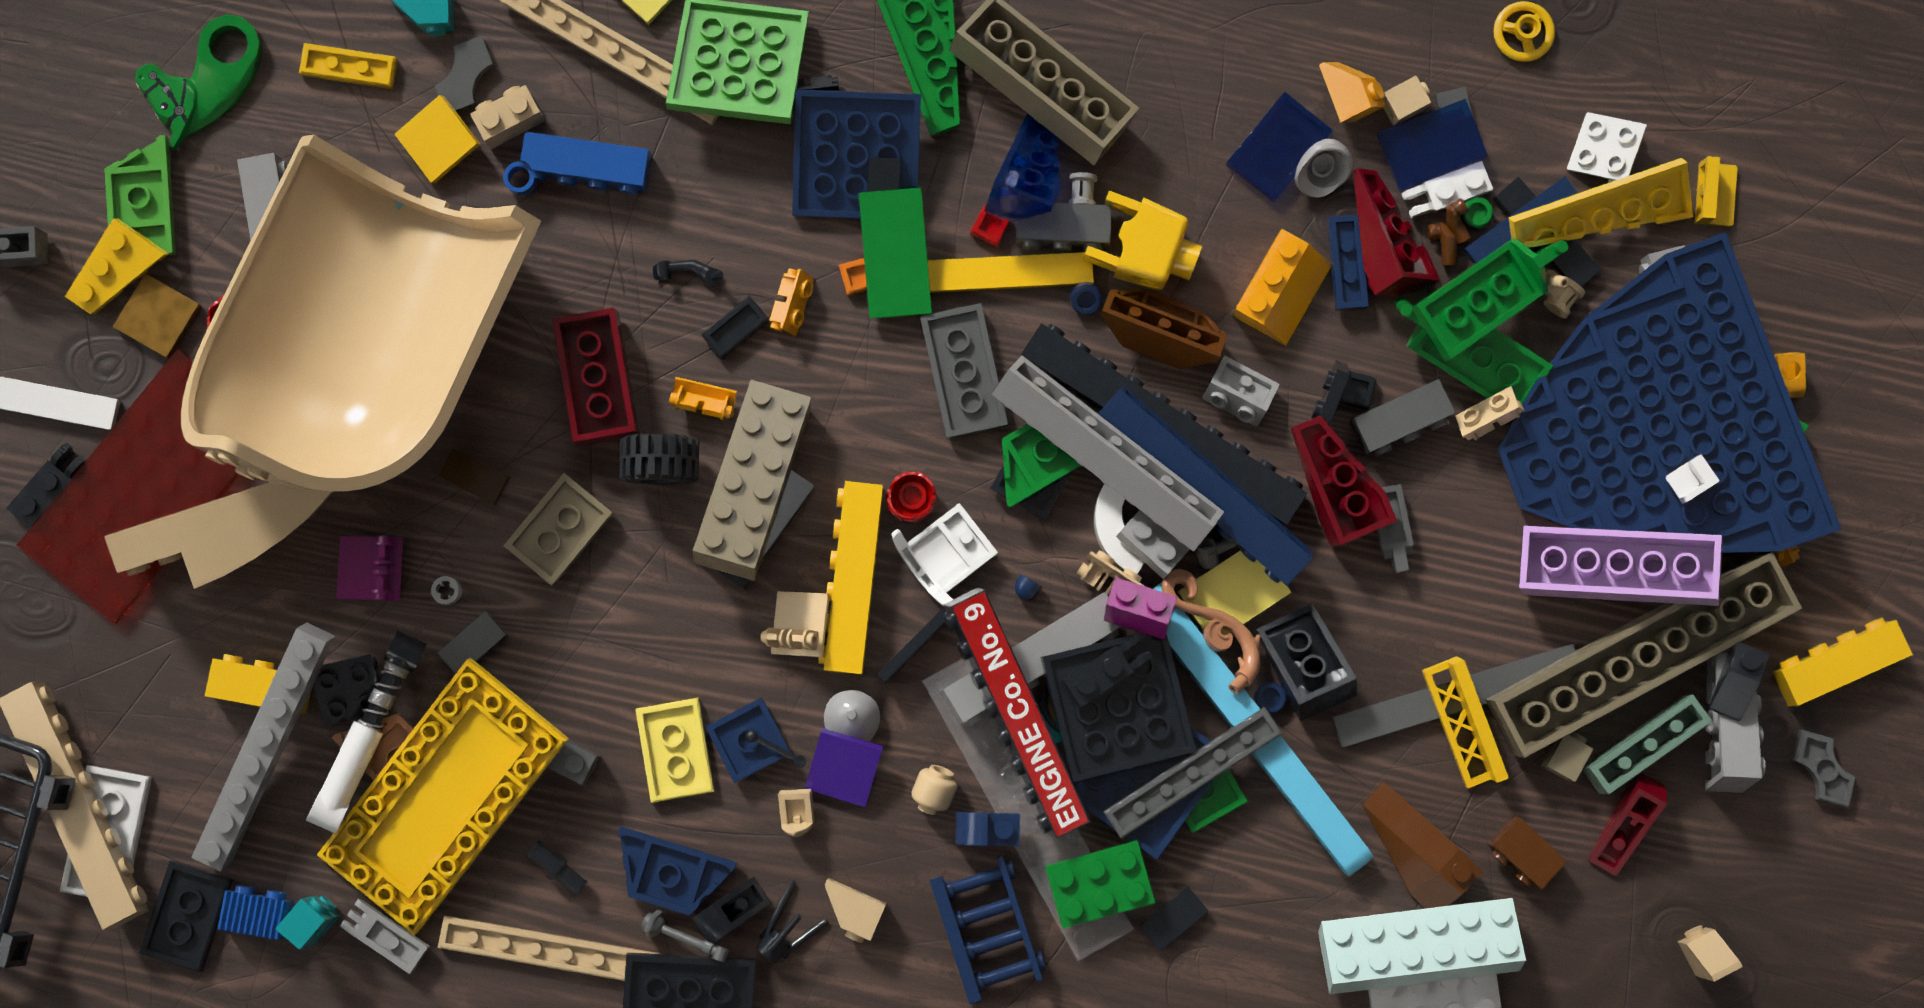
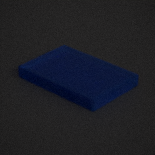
(1432, 145)
(1276, 146)

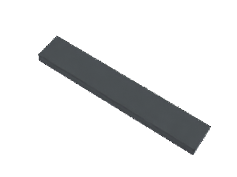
(1192, 772)

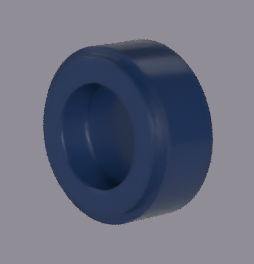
(1086, 298)
(1270, 696)

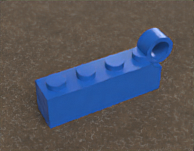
(580, 162)

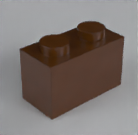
(1526, 853)

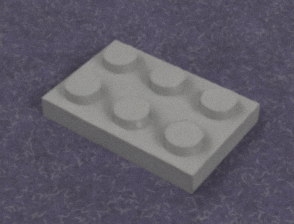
(1152, 544)

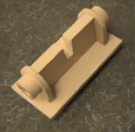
(1480, 418)

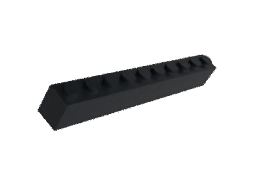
(1099, 381)

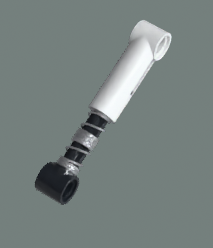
(364, 735)

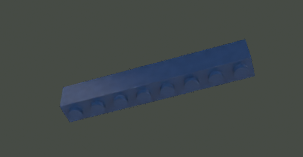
(1243, 518)

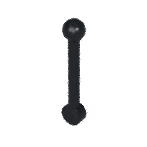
(799, 760)

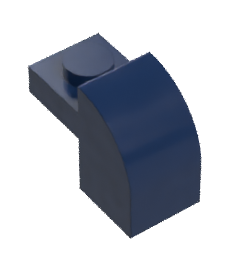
(987, 828)

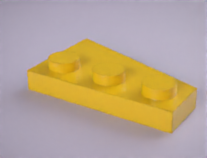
(113, 265)

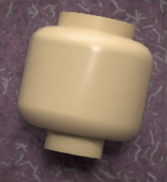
(934, 789)

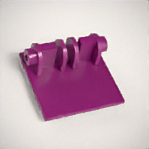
(370, 568)

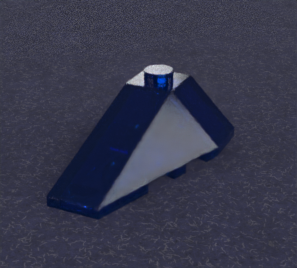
(1028, 175)

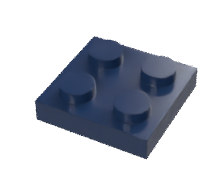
(738, 754)

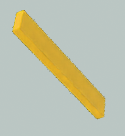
(1009, 272)

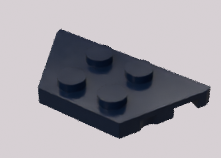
(670, 872)

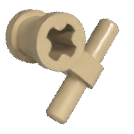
(1561, 293)

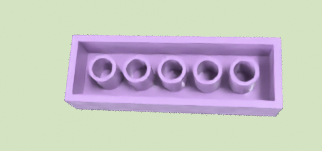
(1621, 565)

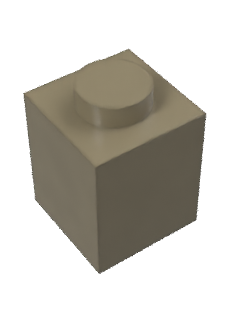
(1567, 757)

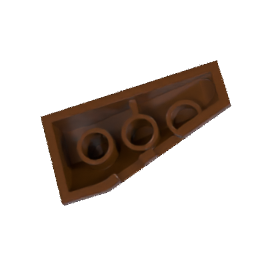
(1425, 858)

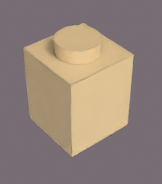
(1406, 100)

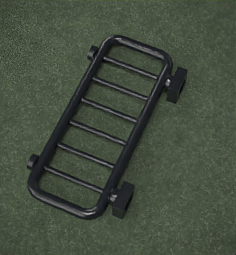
(49, 793)

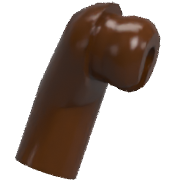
(1454, 221)
(1447, 239)

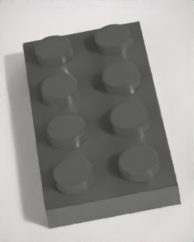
(963, 370)

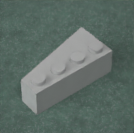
(1734, 744)

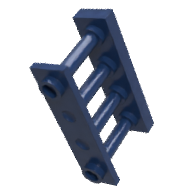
(966, 952)

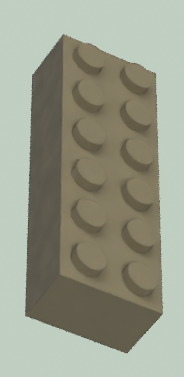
(1043, 79)
(752, 480)

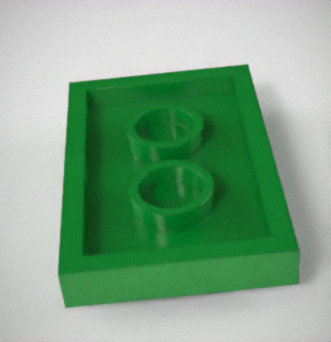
(1100, 884)

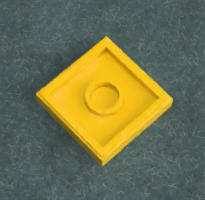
(437, 139)

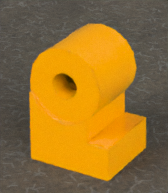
(1793, 372)

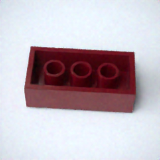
(595, 376)

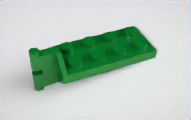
(1485, 295)
(1484, 366)

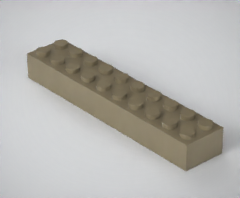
(1640, 656)

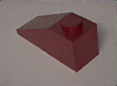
(1629, 823)

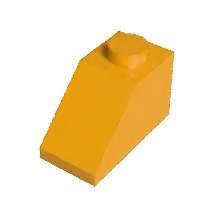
(1352, 91)

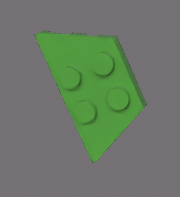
(142, 193)

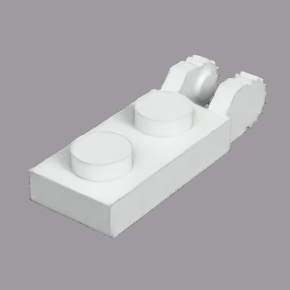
(1461, 183)

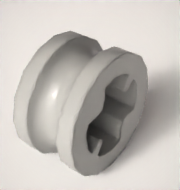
(439, 597)

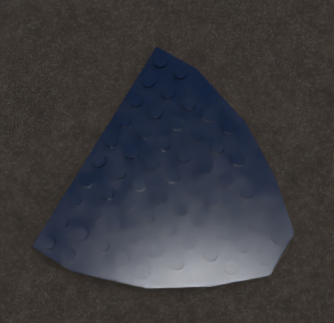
(1649, 385)

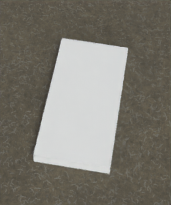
(125, 801)

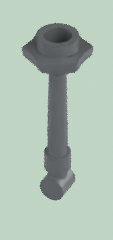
(655, 925)

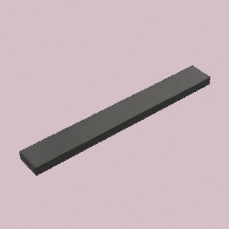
(1420, 708)

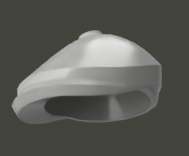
(1323, 168)
(852, 715)

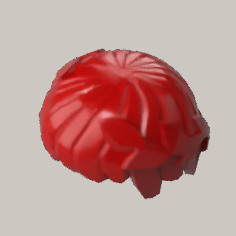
(911, 496)

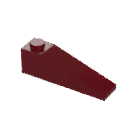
(1388, 250)
(1341, 489)

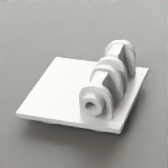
(1606, 147)

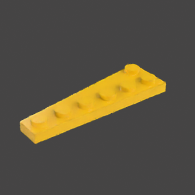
(1641, 198)

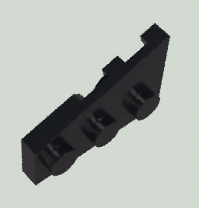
(1334, 386)

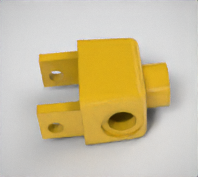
(1151, 244)

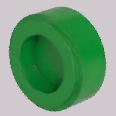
(1479, 213)

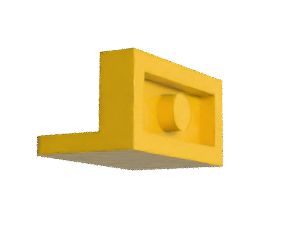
(1715, 193)

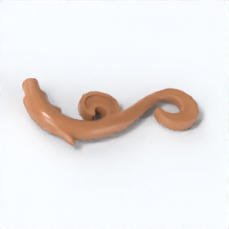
(1212, 633)

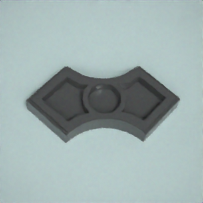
(470, 63)
(1830, 780)

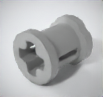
(1082, 188)

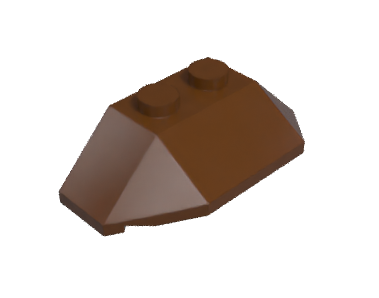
(1162, 328)

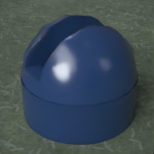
(1026, 588)

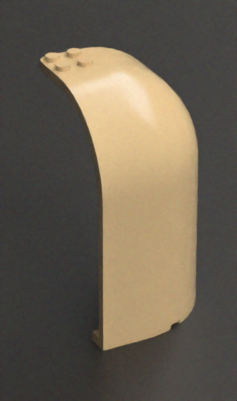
(348, 326)

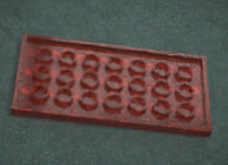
(129, 479)

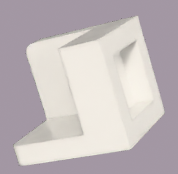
(1691, 479)

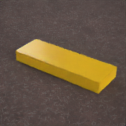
(348, 66)

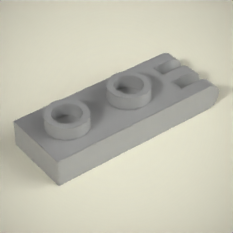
(386, 937)

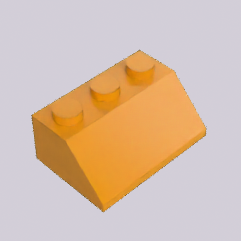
(1282, 287)

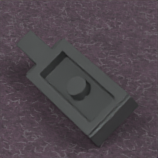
(1396, 538)

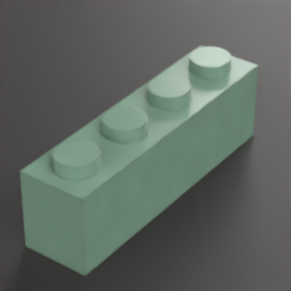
(1646, 744)

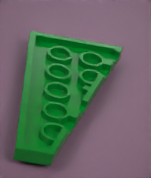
(922, 39)

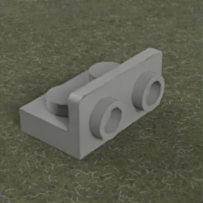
(1240, 391)

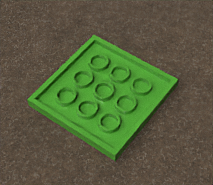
(737, 60)

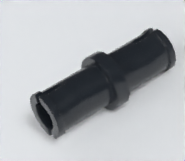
(556, 868)

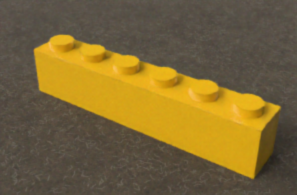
(853, 577)

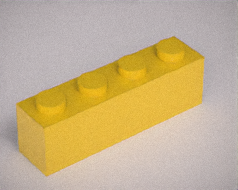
(1842, 662)

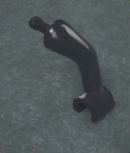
(710, 275)

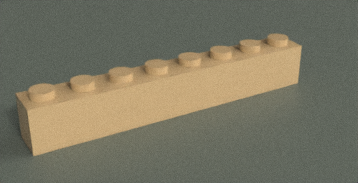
(84, 826)

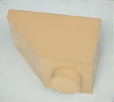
(854, 910)
(1708, 954)

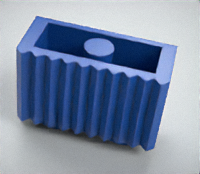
(254, 913)

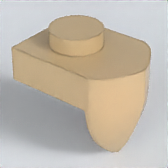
(796, 811)

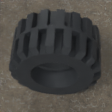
(659, 459)

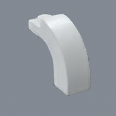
(1108, 524)

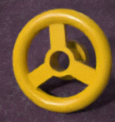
(1530, 21)

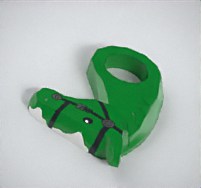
(211, 92)

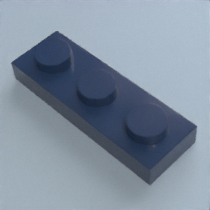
(1347, 263)

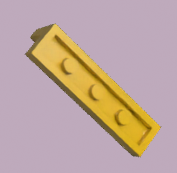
(1476, 719)

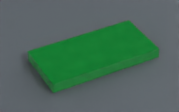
(895, 253)

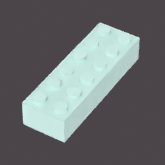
(1421, 946)

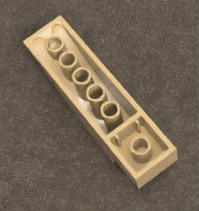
(216, 534)

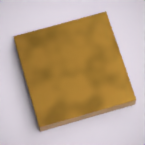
(157, 316)

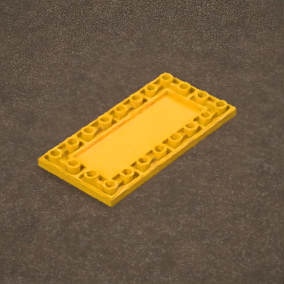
(442, 796)

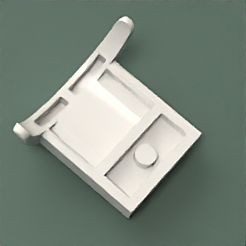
(945, 552)

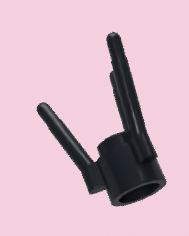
(775, 943)

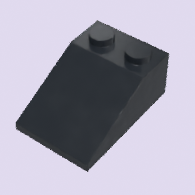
(1308, 662)

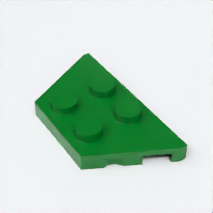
(1032, 464)

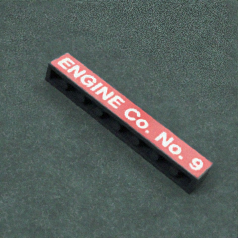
(1016, 713)

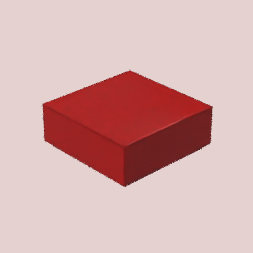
(990, 228)

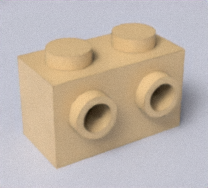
(507, 116)

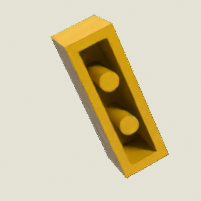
(241, 682)

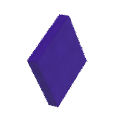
(843, 767)

